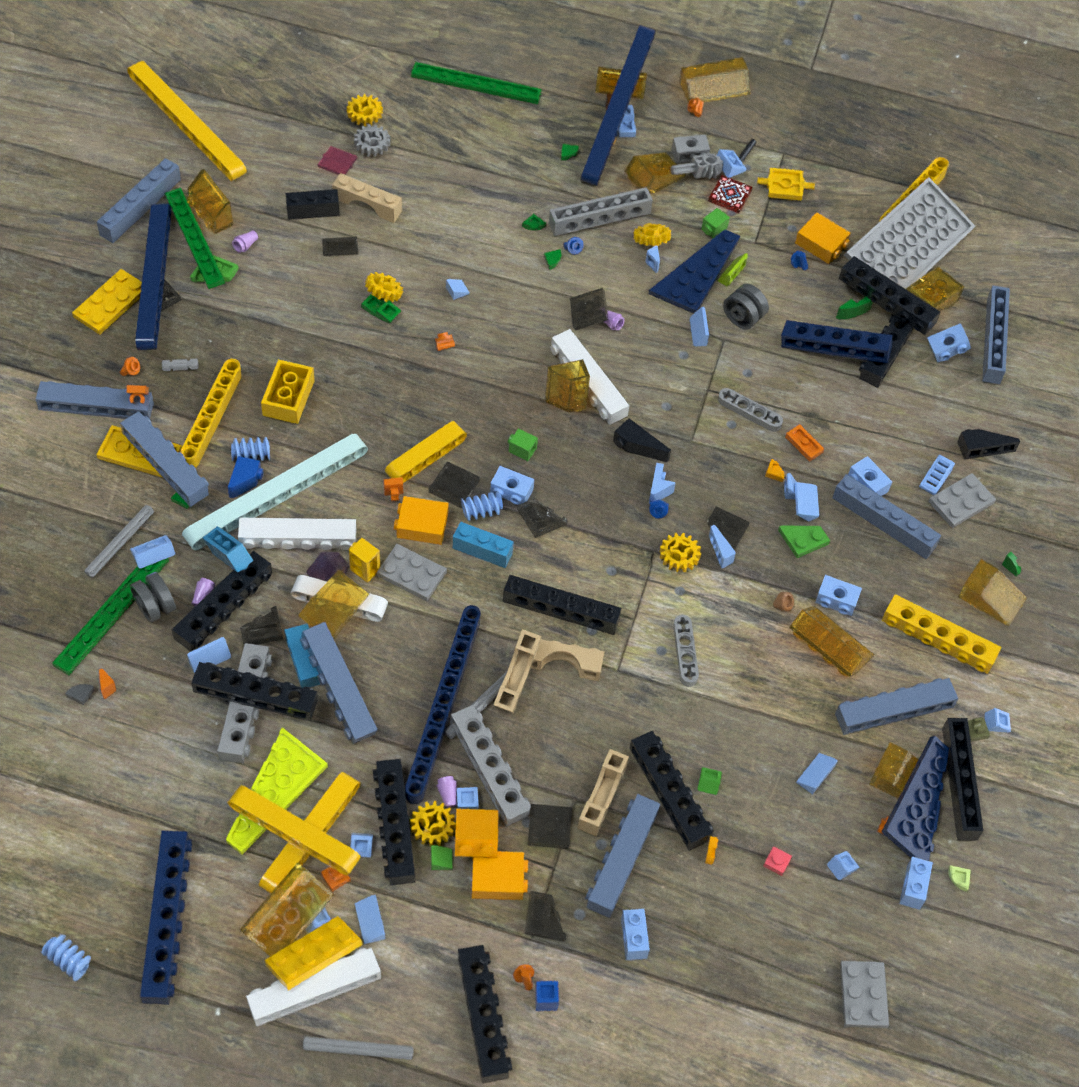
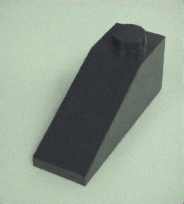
(640, 442)
(985, 443)

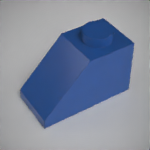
(244, 476)

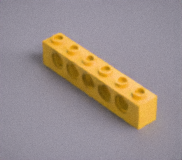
(937, 625)

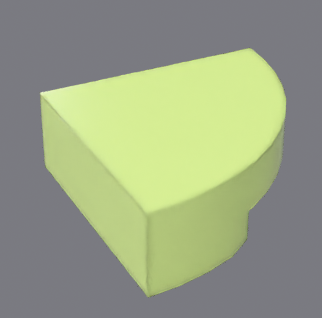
(960, 877)

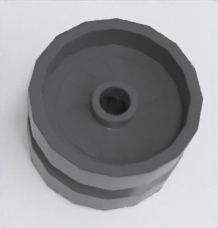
(746, 306)
(153, 597)

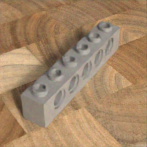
(600, 211)
(237, 751)
(509, 812)

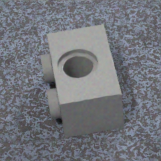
(688, 146)

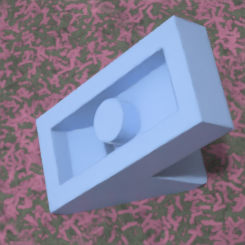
(660, 487)

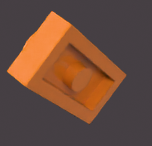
(804, 443)

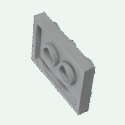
(962, 500)
(412, 572)
(864, 994)

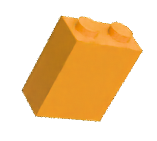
(823, 238)
(421, 520)
(476, 833)
(500, 876)

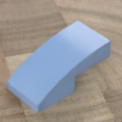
(627, 127)

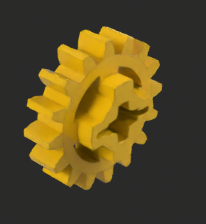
(364, 110)
(652, 234)
(384, 287)
(680, 552)
(437, 831)

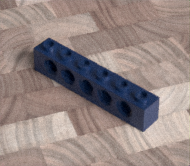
(836, 341)

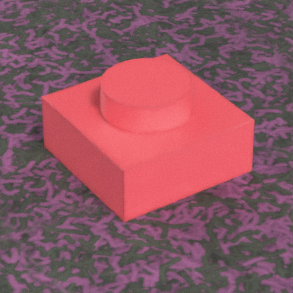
(777, 861)

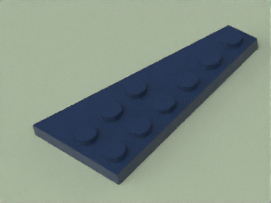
(694, 278)
(918, 807)

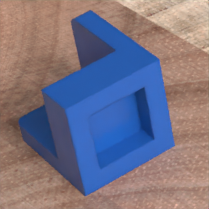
(546, 996)

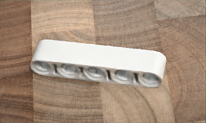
(306, 588)

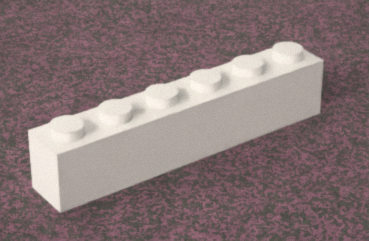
(601, 391)
(297, 533)
(331, 981)

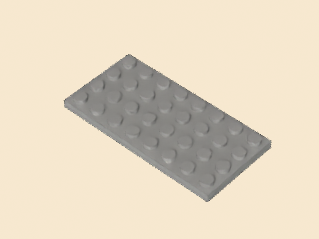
(913, 235)

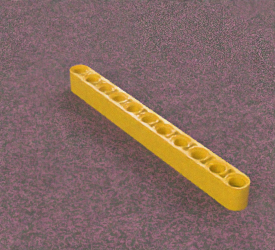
(187, 120)

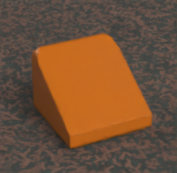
(106, 683)

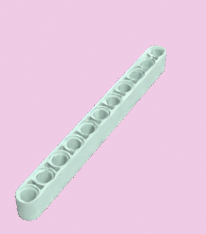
(277, 489)

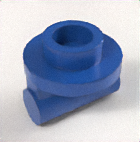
(574, 245)
(799, 259)
(658, 508)

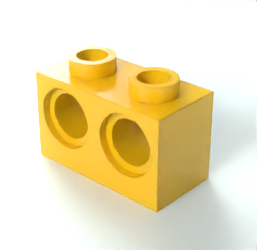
(364, 559)

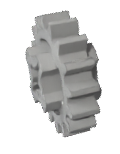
(372, 140)

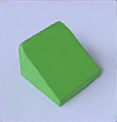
(709, 781)
(441, 858)

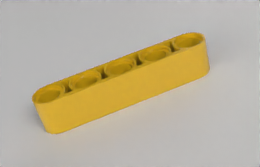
(426, 452)

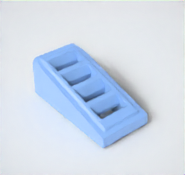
(942, 465)
(723, 550)

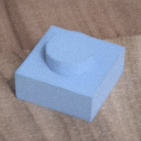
(467, 798)

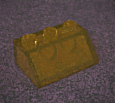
(608, 78)
(210, 203)
(568, 386)

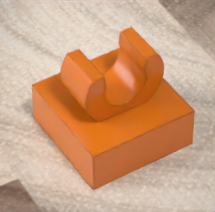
(137, 391)
(393, 487)
(334, 878)

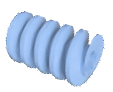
(250, 449)
(482, 505)
(66, 957)

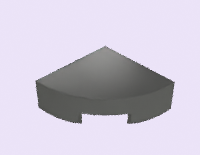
(80, 693)

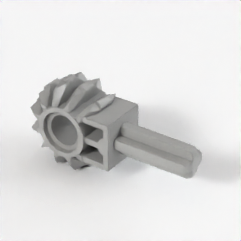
(701, 166)

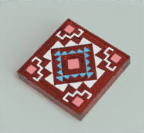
(730, 194)

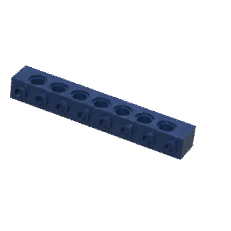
(161, 992)

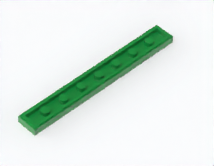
(476, 83)
(194, 238)
(103, 620)

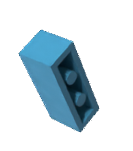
(482, 544)
(228, 549)
(305, 672)

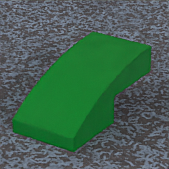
(852, 309)
(382, 310)

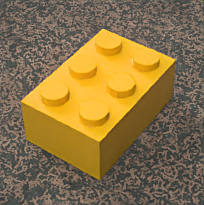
(287, 391)

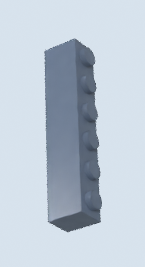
(138, 200)
(996, 335)
(90, 400)
(165, 458)
(886, 516)
(338, 683)
(896, 705)
(621, 859)

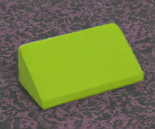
(733, 270)

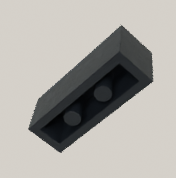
(312, 204)

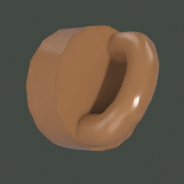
(784, 601)

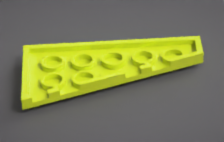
(281, 780)

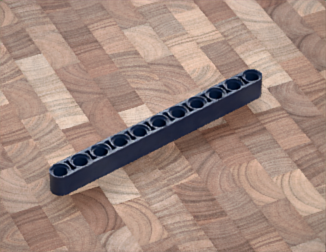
(618, 105)
(153, 277)
(440, 710)

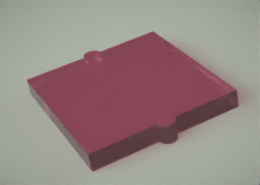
(337, 161)

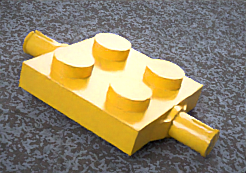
(785, 184)

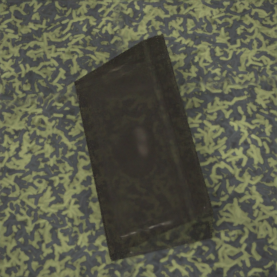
(340, 246)

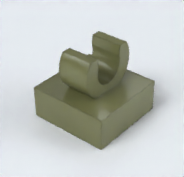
(978, 729)

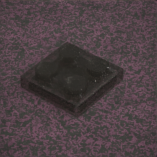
(588, 309)
(454, 484)
(549, 826)

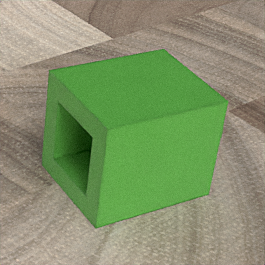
(715, 223)
(522, 444)

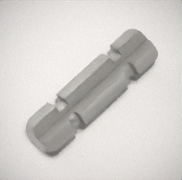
(179, 364)

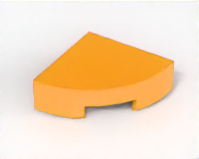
(775, 471)
(711, 848)

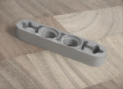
(748, 412)
(683, 650)

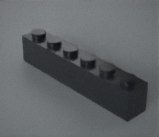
(962, 779)

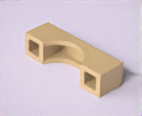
(384, 203)
(585, 660)
(518, 671)
(603, 792)

